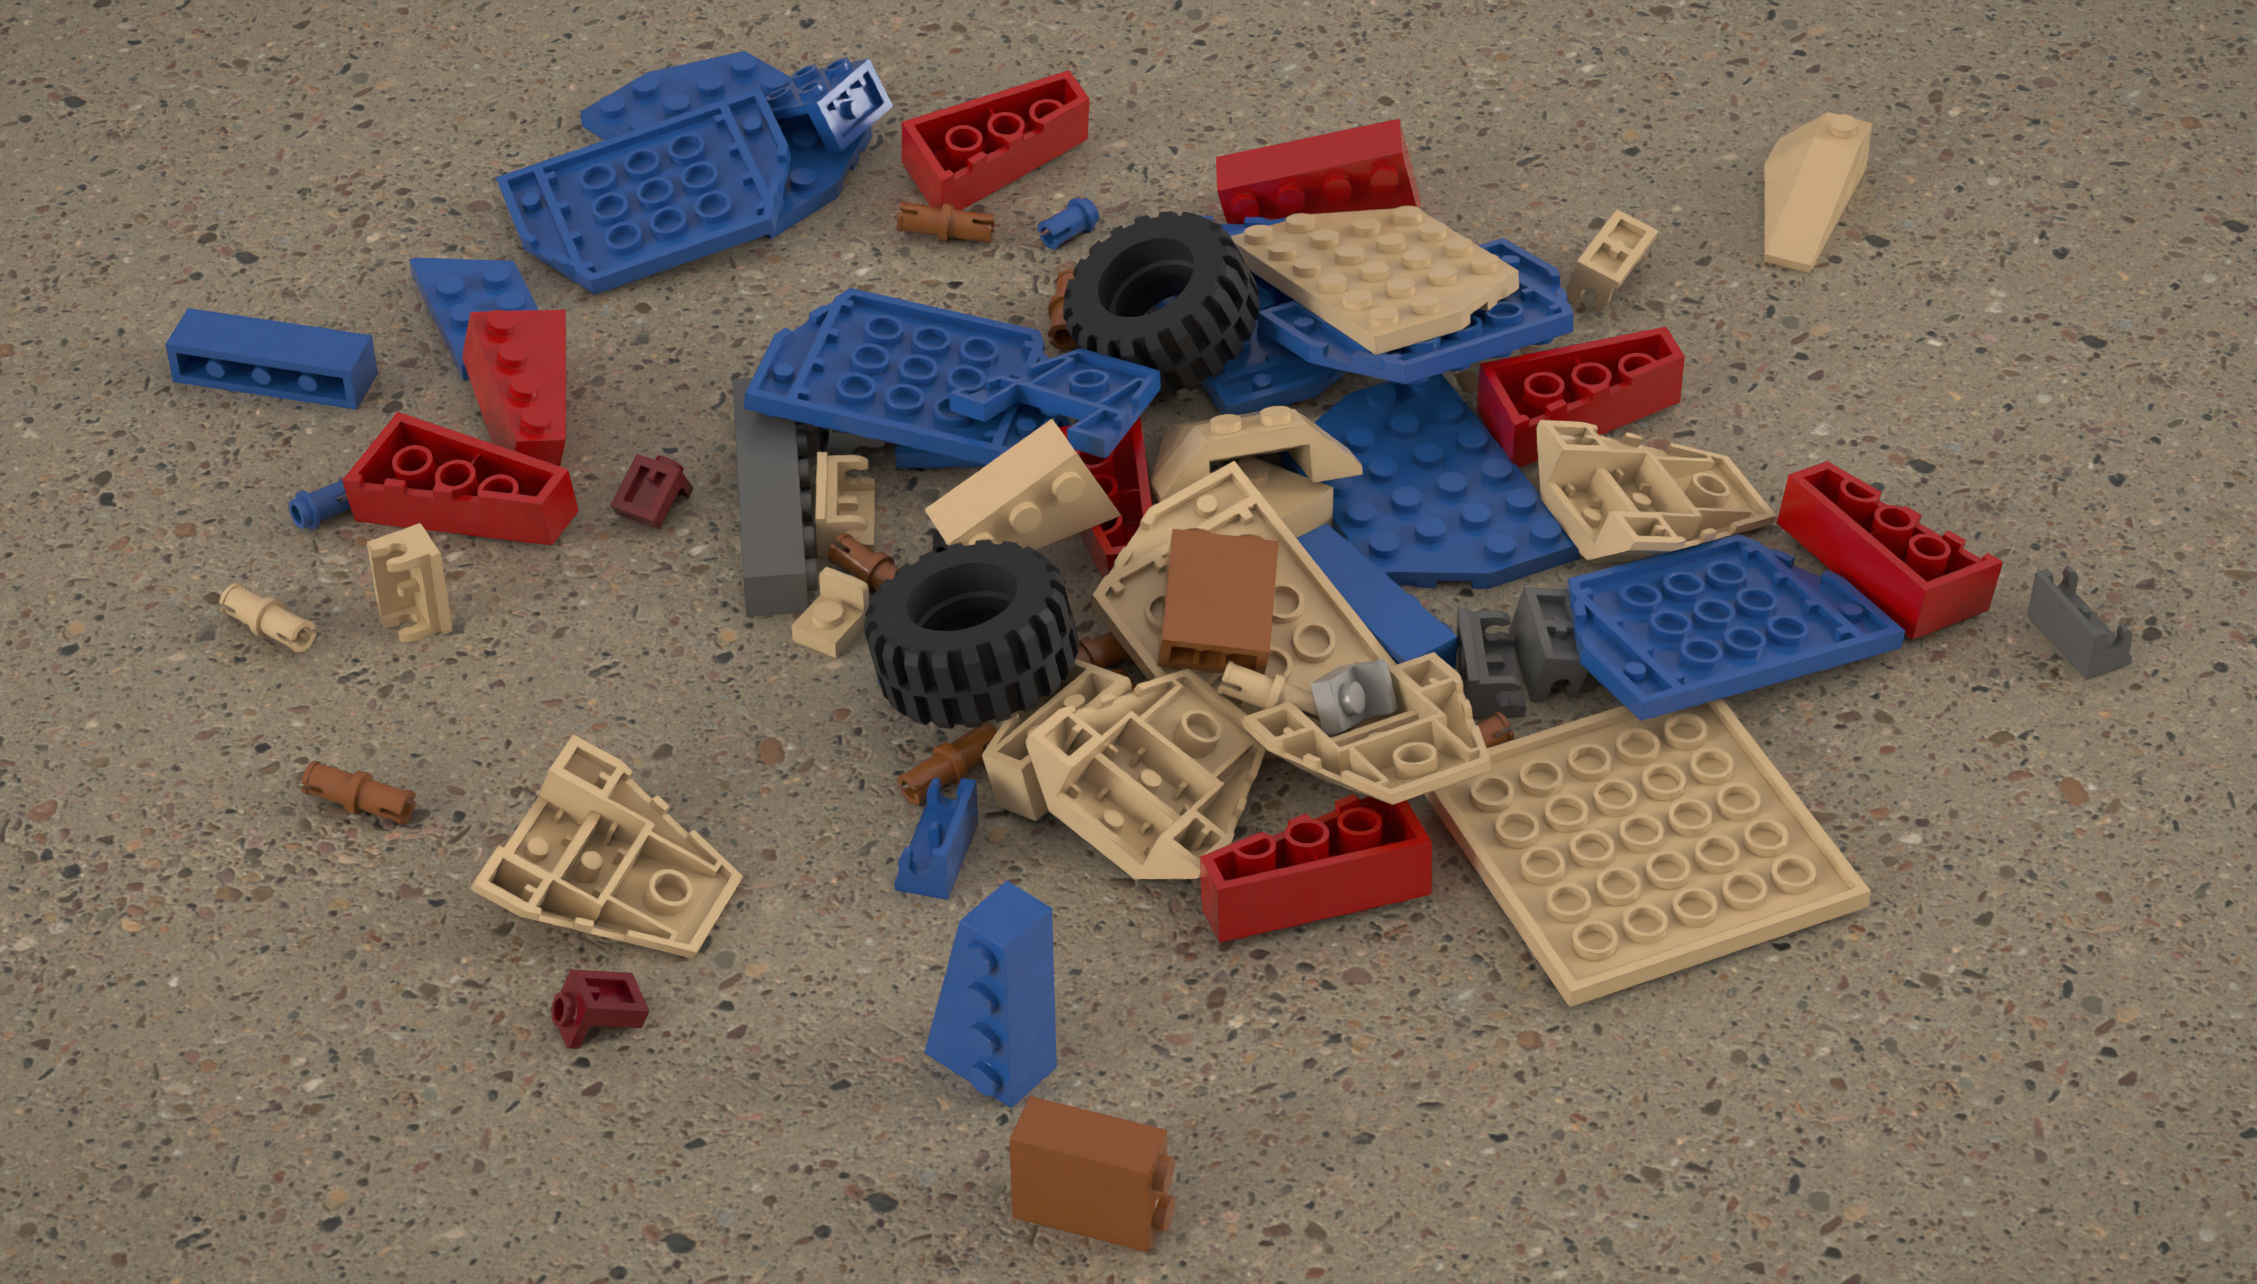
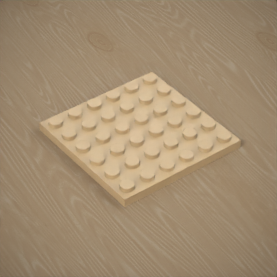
(1644, 846)

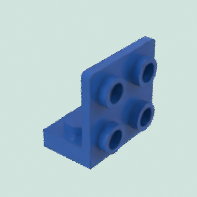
(838, 98)

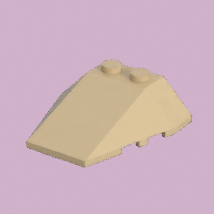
(1192, 446)
(1639, 499)
(1391, 755)
(1149, 773)
(609, 860)

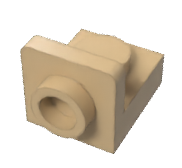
(835, 615)

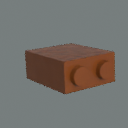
(1217, 601)
(1091, 1174)

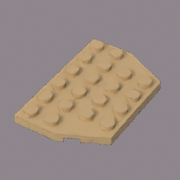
(1379, 273)
(1310, 620)

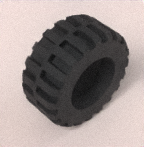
(1149, 265)
(971, 634)

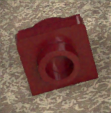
(650, 490)
(597, 1000)

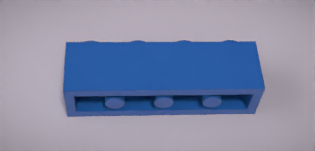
(272, 358)
(1384, 607)

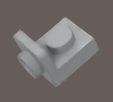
(1353, 694)

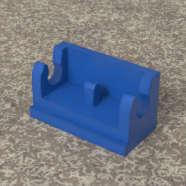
(939, 842)

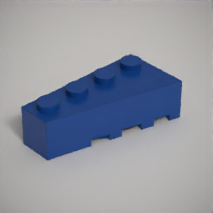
(999, 997)

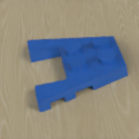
(1078, 384)

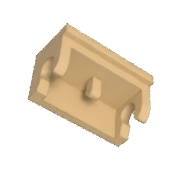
(1610, 258)
(843, 502)
(410, 583)

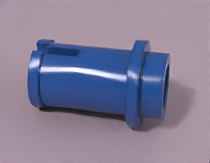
(1078, 217)
(313, 507)

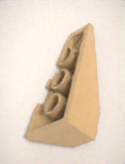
(1809, 186)

